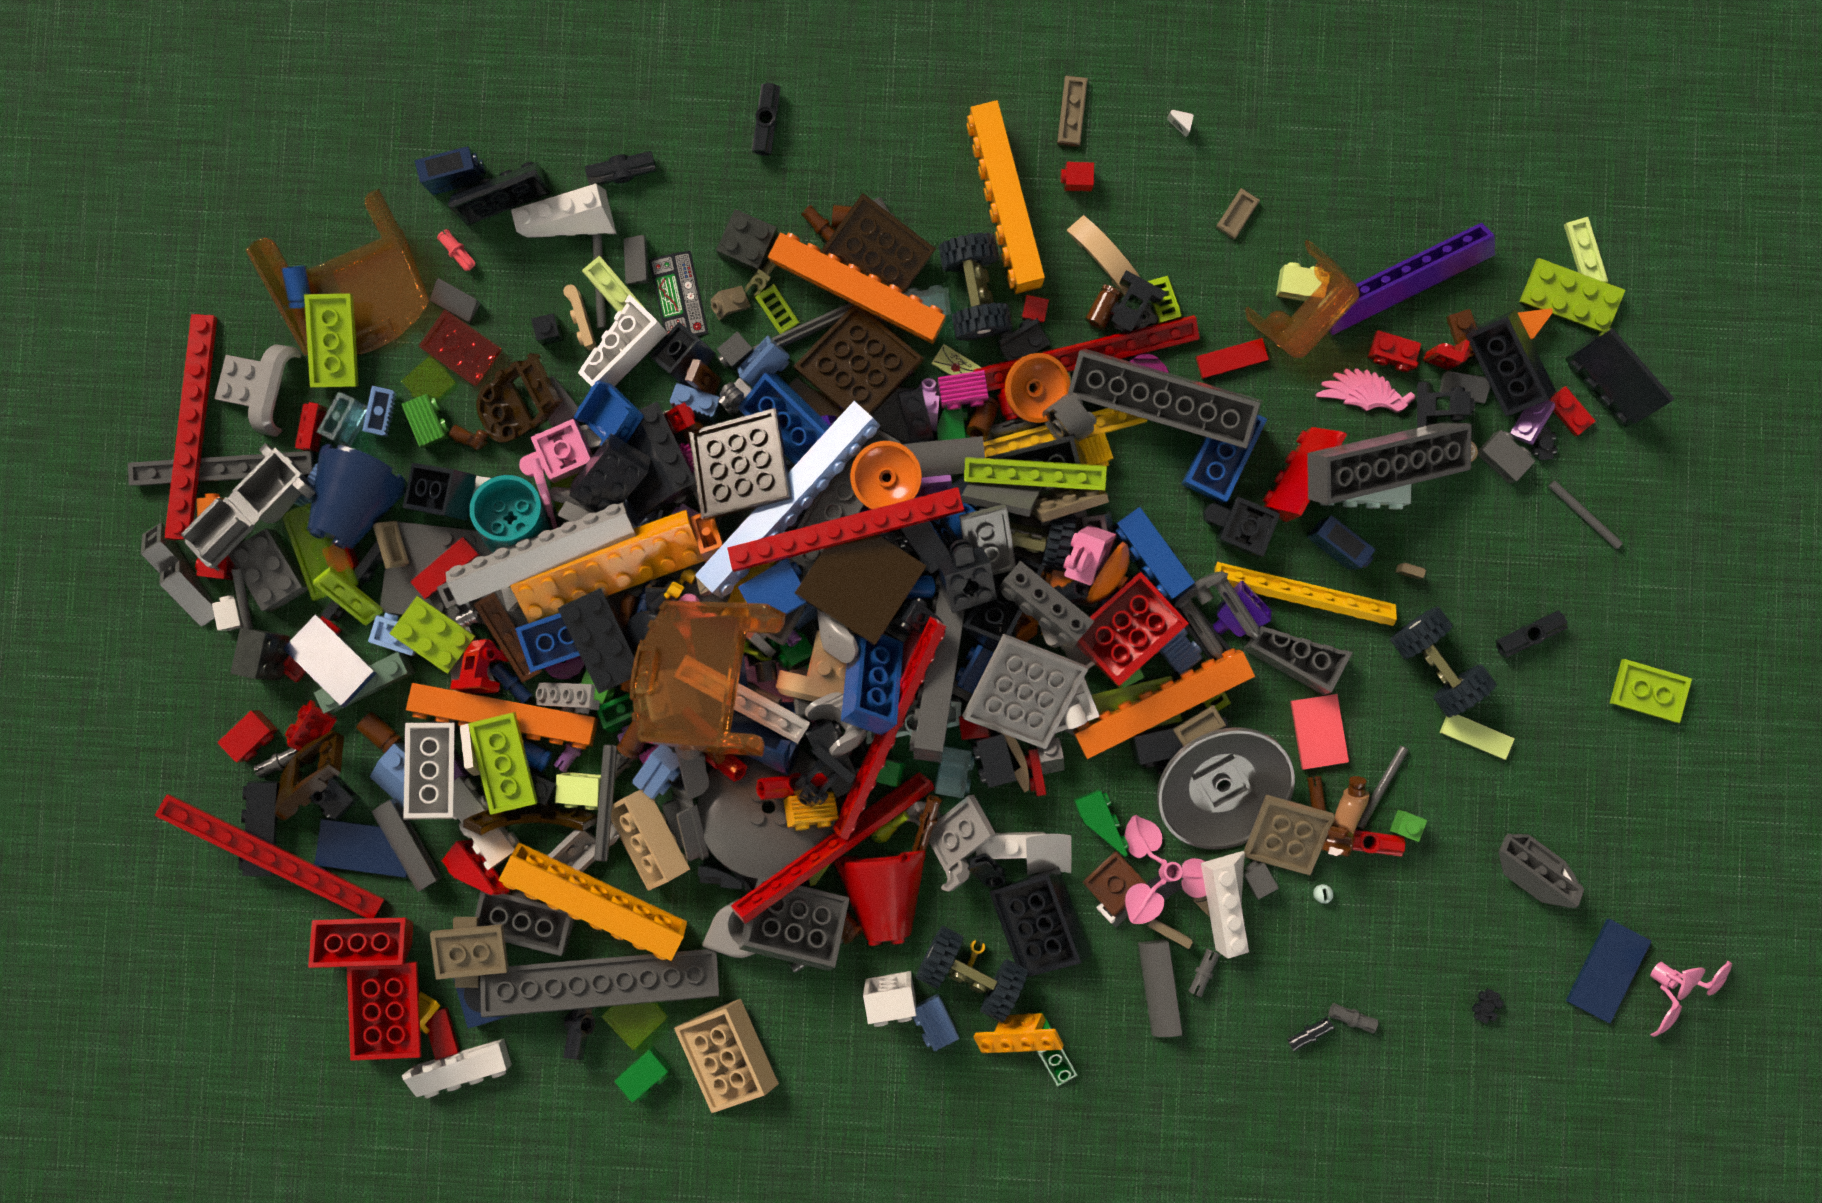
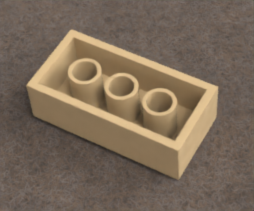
(648, 839)

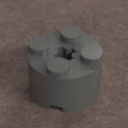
(1069, 418)

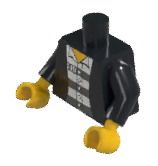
(666, 589)

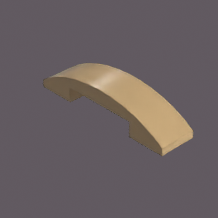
(1102, 250)
(1021, 772)

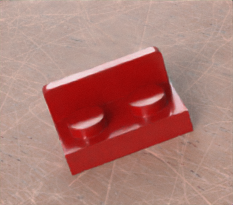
(1394, 351)
(1447, 355)
(310, 420)
(309, 726)

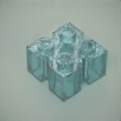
(953, 771)

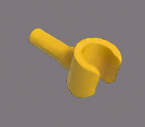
(974, 953)

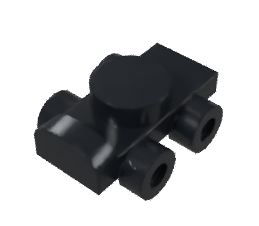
(1545, 444)
(1484, 1009)

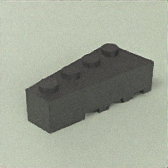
(1301, 659)

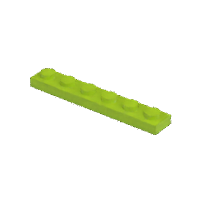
(1035, 473)

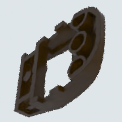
(502, 406)
(292, 791)

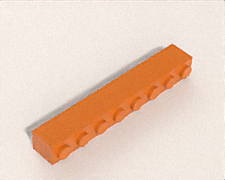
(856, 287)
(1163, 703)
(532, 720)

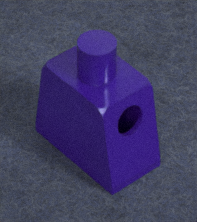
(1257, 608)

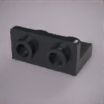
(1024, 341)

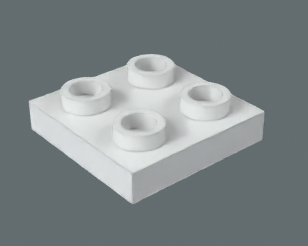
(1080, 709)

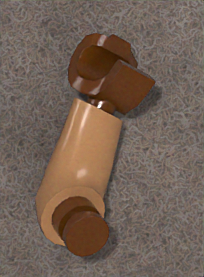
(1349, 811)

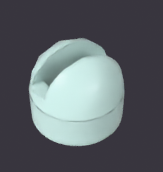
(1319, 896)

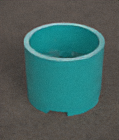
(501, 502)

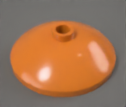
(1049, 383)
(882, 459)
(1111, 576)

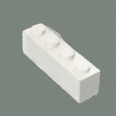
(566, 214)
(623, 345)
(494, 845)
(1224, 896)
(459, 1068)

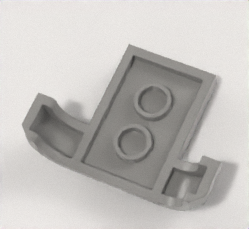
(256, 385)
(956, 837)

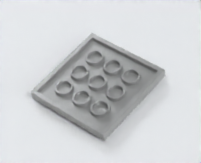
(1024, 691)

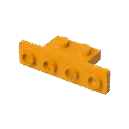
(1019, 1034)

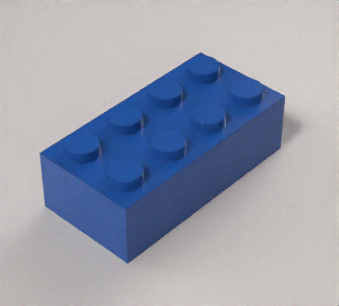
(798, 421)
(1219, 466)
(1152, 554)
(546, 642)
(873, 685)

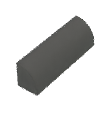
(946, 456)
(406, 845)
(1160, 988)

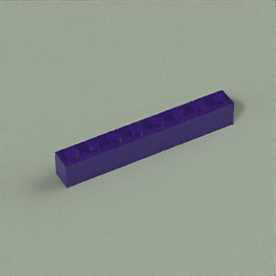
(1419, 273)

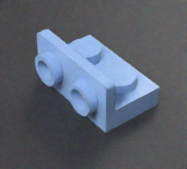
(380, 634)

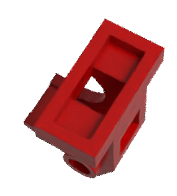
(473, 672)

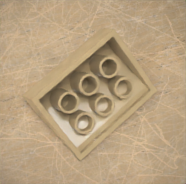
(726, 1056)

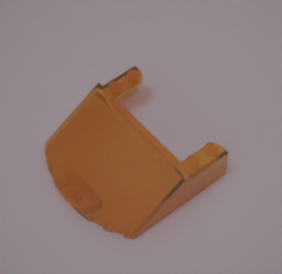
(378, 274)
(691, 672)

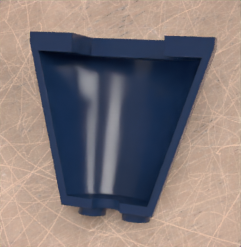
(351, 494)
(779, 751)

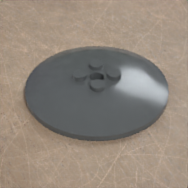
(1224, 815)
(742, 833)

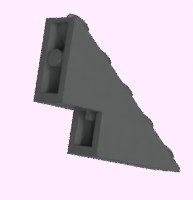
(176, 574)

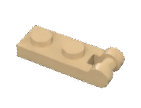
(580, 316)

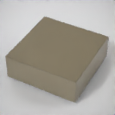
(1410, 570)

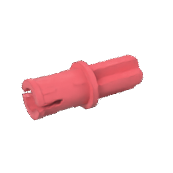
(456, 250)

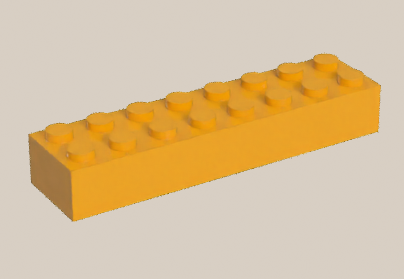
(1006, 197)
(652, 553)
(593, 902)

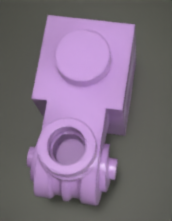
(931, 397)

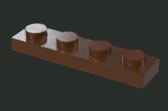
(504, 632)

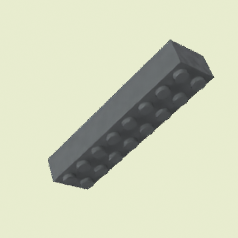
(1165, 398)
(1388, 461)
(939, 679)

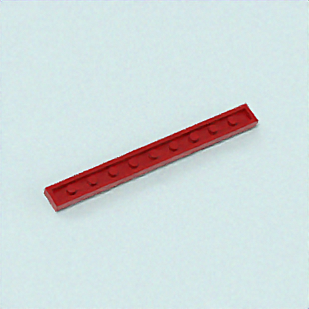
(1116, 345)
(191, 425)
(845, 529)
(876, 755)
(831, 848)
(269, 856)

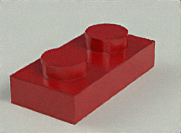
(1571, 411)
(681, 417)
(1036, 782)

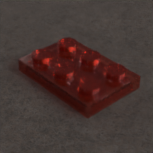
(460, 347)

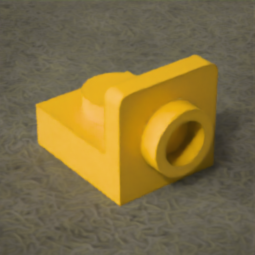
(427, 1008)

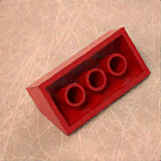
(360, 942)

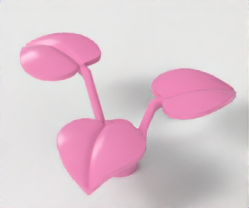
(1141, 901)
(1691, 978)

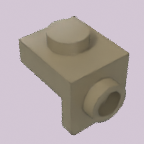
(729, 302)

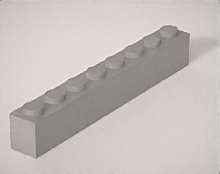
(539, 553)

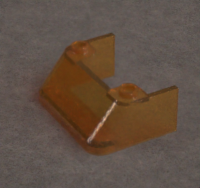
(1317, 314)

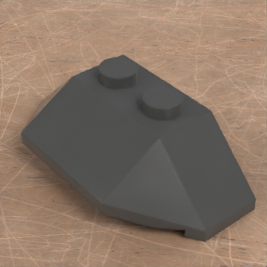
(1539, 871)

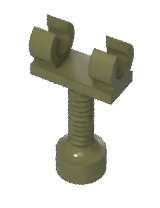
(761, 277)

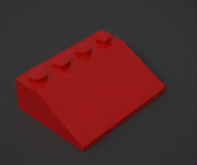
(1291, 486)
(1130, 629)
(384, 1012)

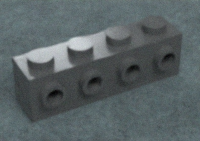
(1045, 605)

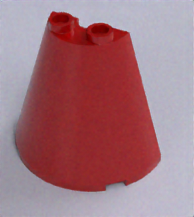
(883, 893)

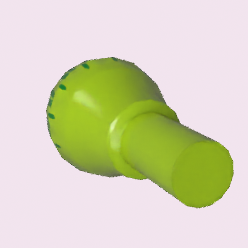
(885, 832)

